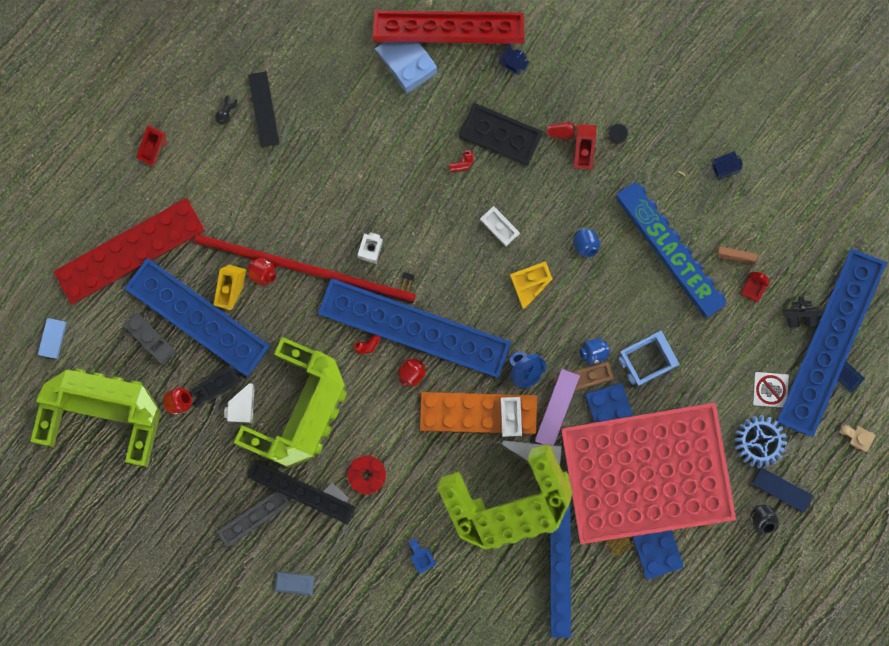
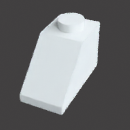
(241, 406)

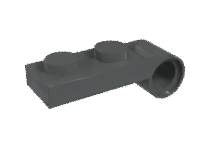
(149, 338)

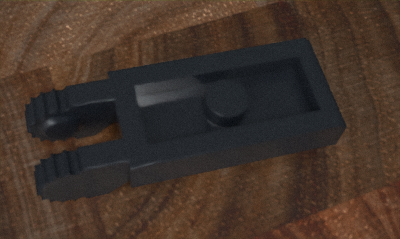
(216, 385)

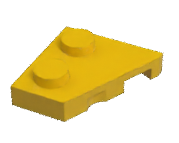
(530, 282)

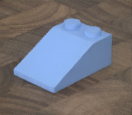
(407, 63)

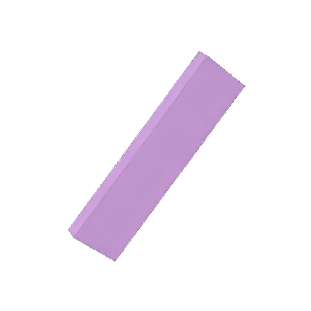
(557, 407)

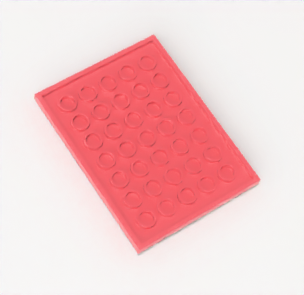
(648, 473)

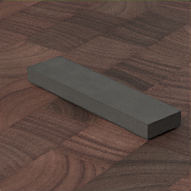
(253, 518)

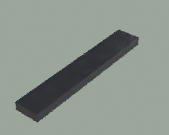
(301, 492)

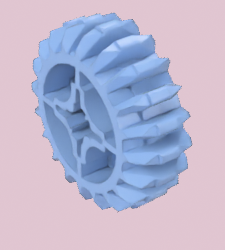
(758, 433)

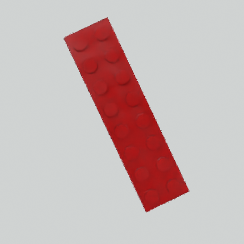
(448, 27)
(129, 251)

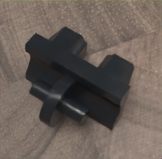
(793, 315)

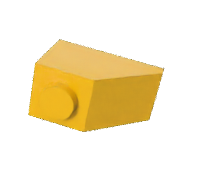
(229, 286)

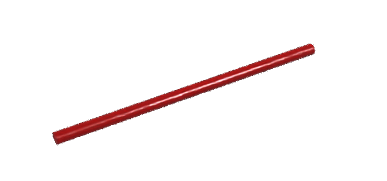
(305, 268)

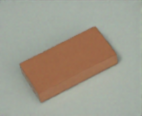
(736, 255)

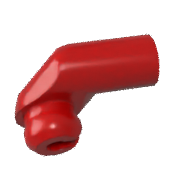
(465, 162)

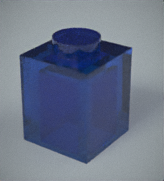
(727, 165)

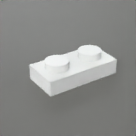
(499, 226)
(511, 417)

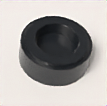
(618, 133)

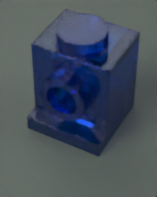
(514, 60)

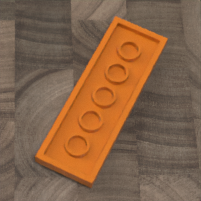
(472, 412)

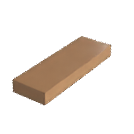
(592, 376)

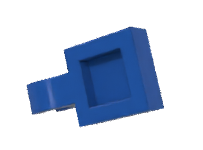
(422, 558)

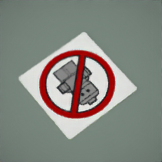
(770, 389)

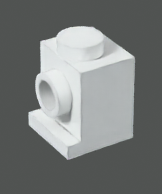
(364, 253)

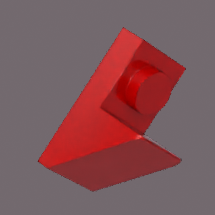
(150, 145)

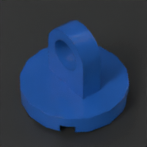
(527, 370)

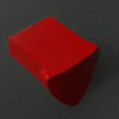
(755, 286)

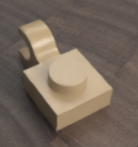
(859, 437)

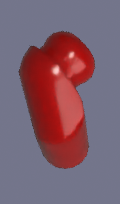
(367, 347)

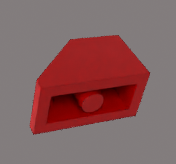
(585, 146)

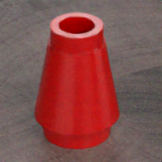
(561, 130)

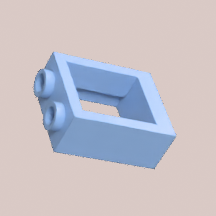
(665, 349)

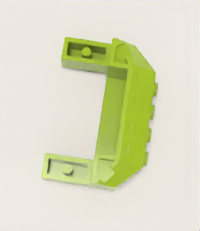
(102, 399)
(311, 414)
(514, 519)

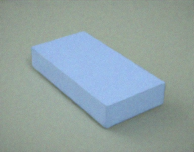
(52, 338)

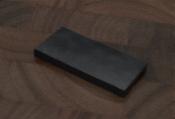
(500, 134)

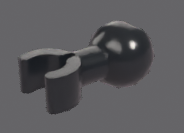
(223, 115)

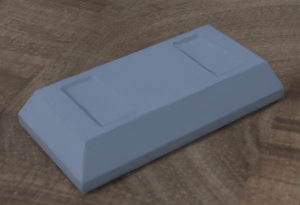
(294, 583)

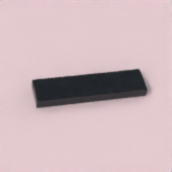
(263, 109)

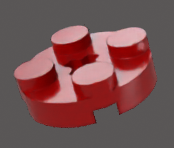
(374, 483)

